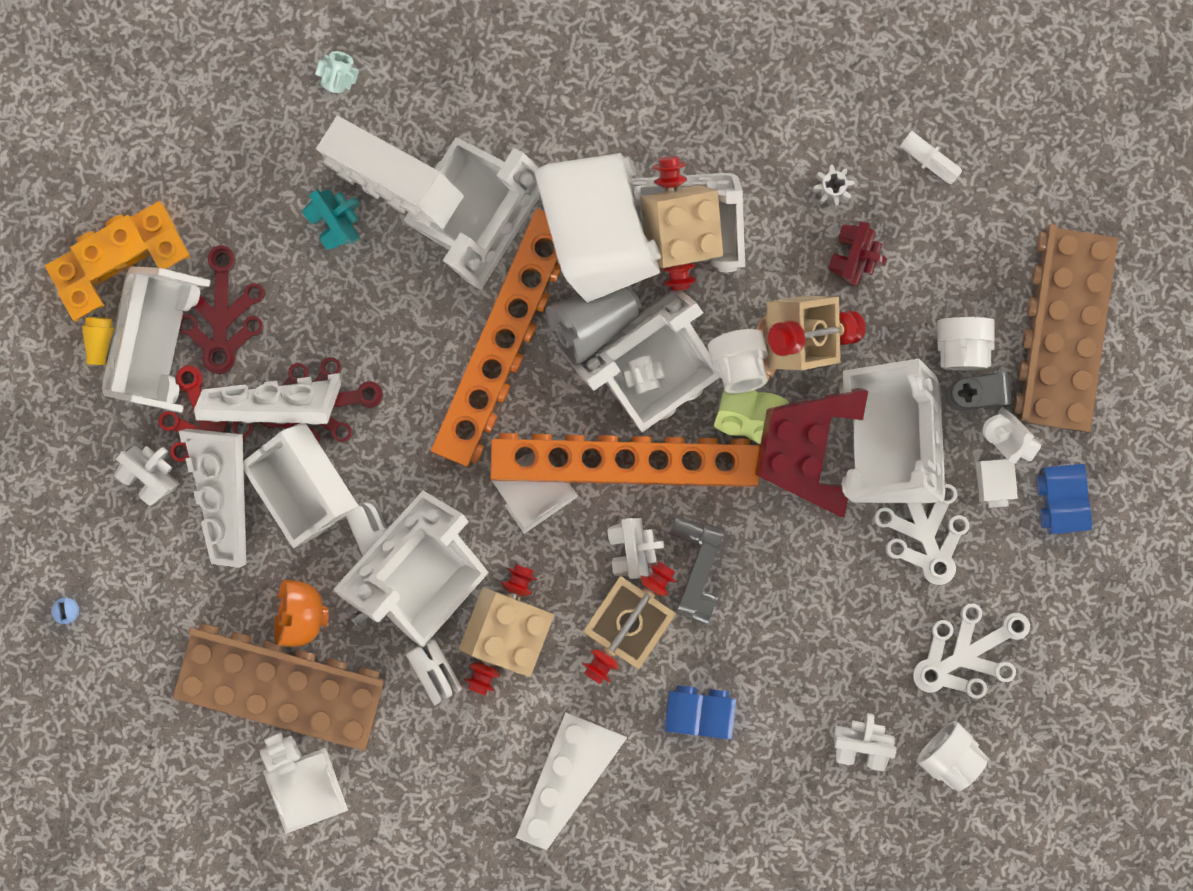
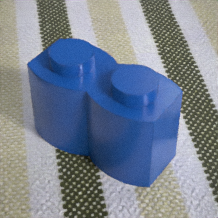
(1065, 499)
(700, 714)

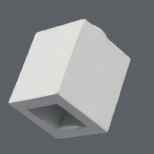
(996, 482)

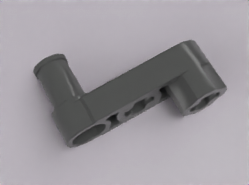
(694, 601)

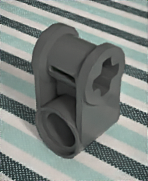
(984, 390)

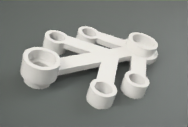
(925, 531)
(966, 654)

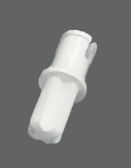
(931, 157)

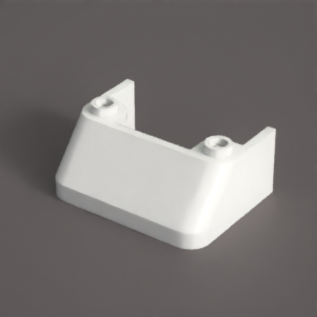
(148, 335)

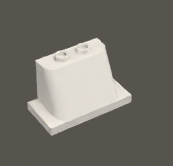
(491, 212)
(667, 337)
(415, 570)

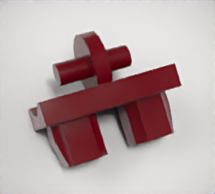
(862, 256)

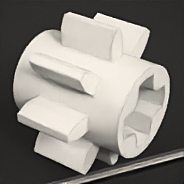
(839, 179)
(643, 375)
(280, 753)

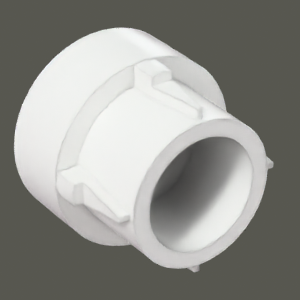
(966, 343)
(740, 359)
(953, 757)

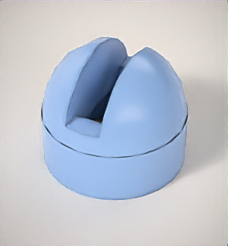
(70, 610)

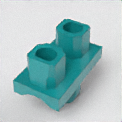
(338, 215)

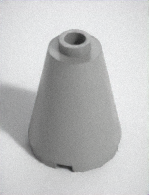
(590, 325)

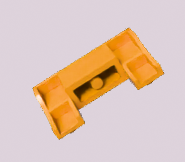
(111, 251)

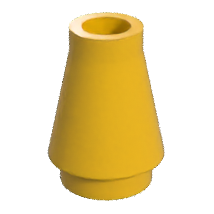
(97, 339)

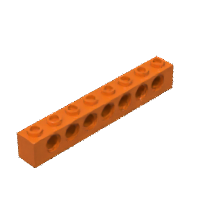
(500, 320)
(741, 474)

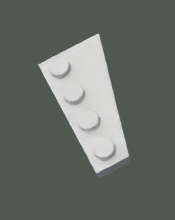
(293, 403)
(219, 480)
(570, 771)

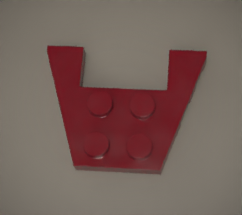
(796, 445)

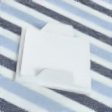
(534, 501)
(306, 792)

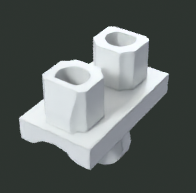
(1010, 436)
(148, 468)
(638, 547)
(867, 739)

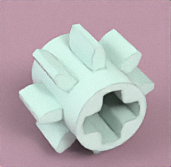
(337, 72)

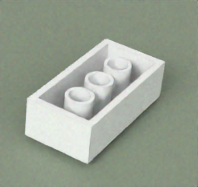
(389, 173)

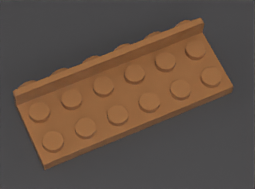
(1065, 329)
(279, 687)

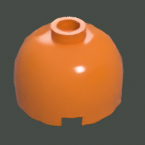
(299, 614)

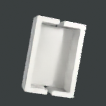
(299, 484)

